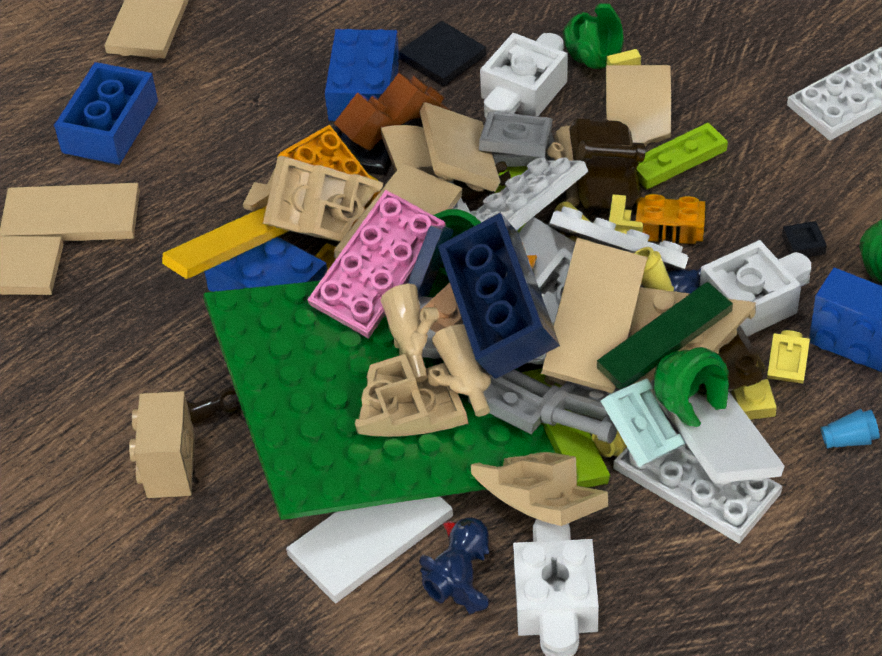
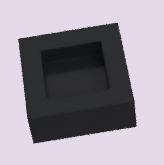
(804, 239)

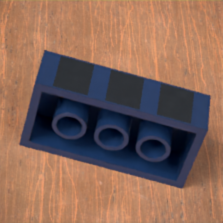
(498, 296)

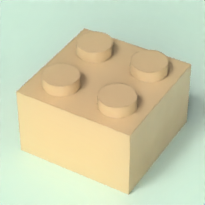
(163, 444)

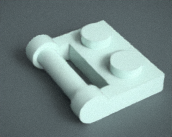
(642, 422)

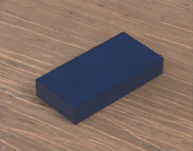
(429, 259)

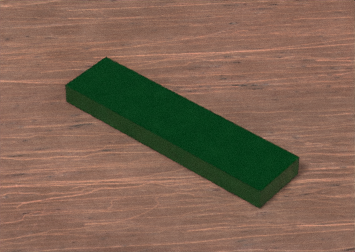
(664, 335)

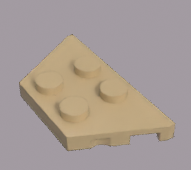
(654, 302)

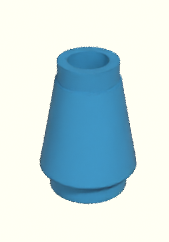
(851, 430)

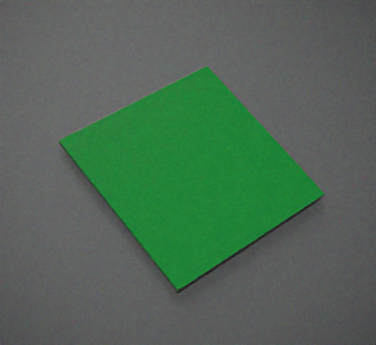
(301, 396)

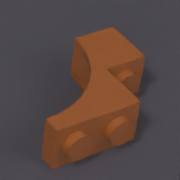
(397, 105)

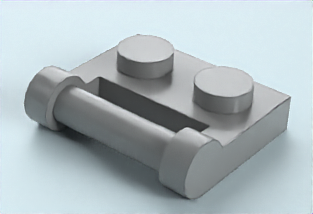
(518, 399)
(584, 401)

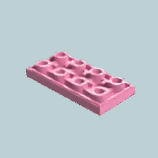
(372, 263)

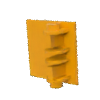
(685, 212)

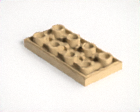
(145, 27)
(455, 148)
(418, 189)
(72, 211)
(29, 264)
(594, 312)

